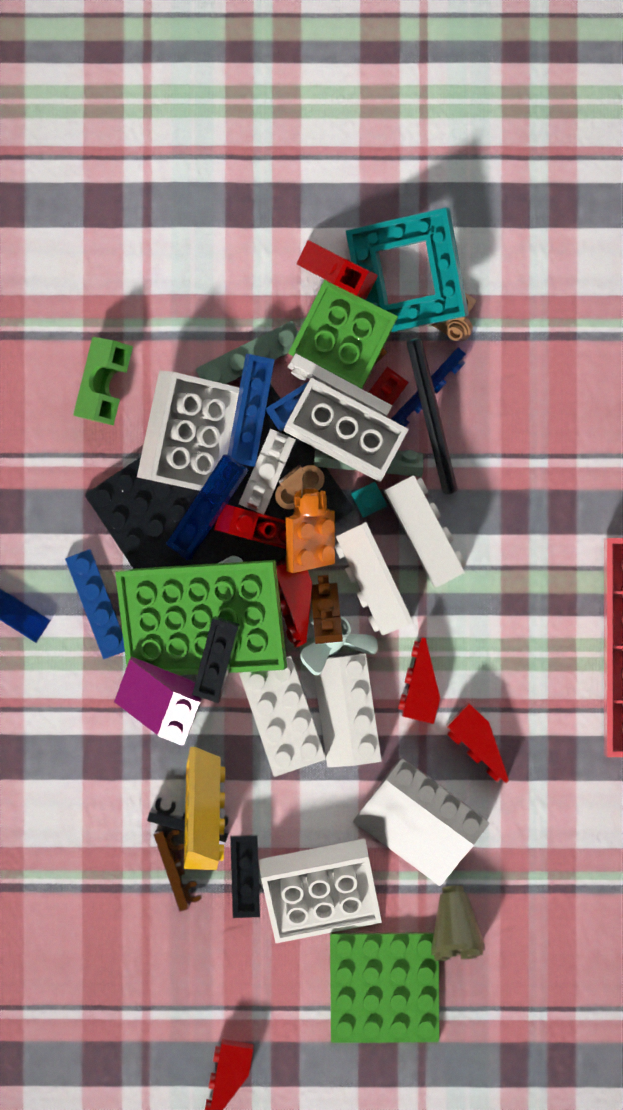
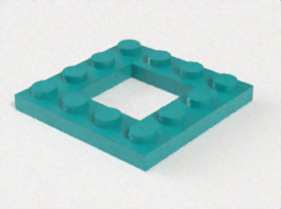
(437, 231)

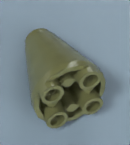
(456, 927)

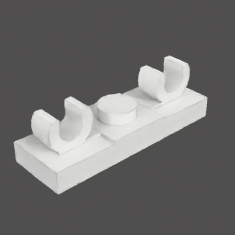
(267, 471)

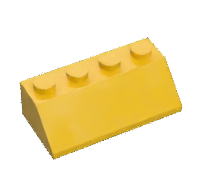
(202, 810)

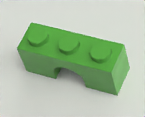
(103, 361)

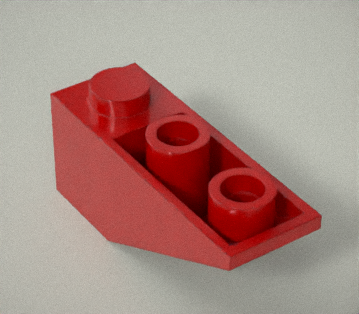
(337, 270)
(252, 526)
(295, 603)
(422, 693)
(476, 733)
(232, 1070)

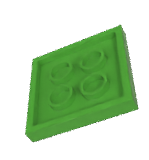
(343, 334)

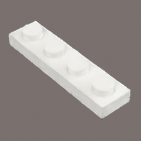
(306, 369)

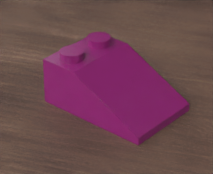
(158, 699)

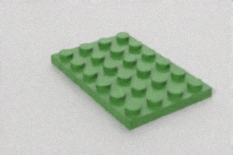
(172, 607)

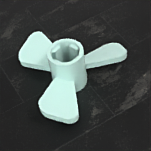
(316, 655)

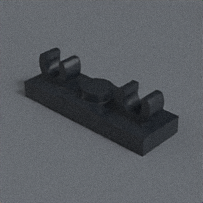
(216, 659)
(166, 818)
(245, 876)

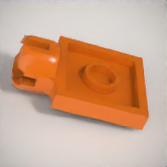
(310, 532)

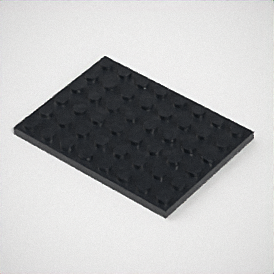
(147, 512)

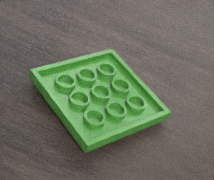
(383, 988)

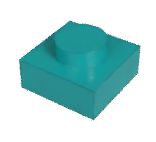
(369, 499)

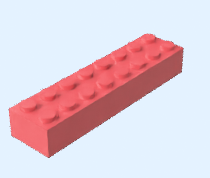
(613, 647)

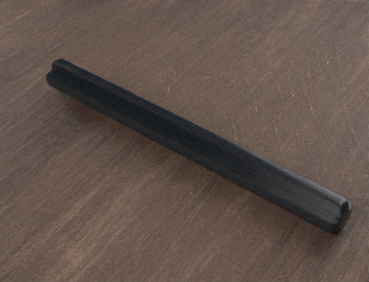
(432, 416)

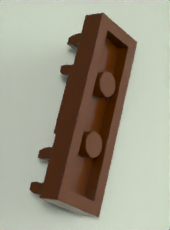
(326, 611)
(175, 869)

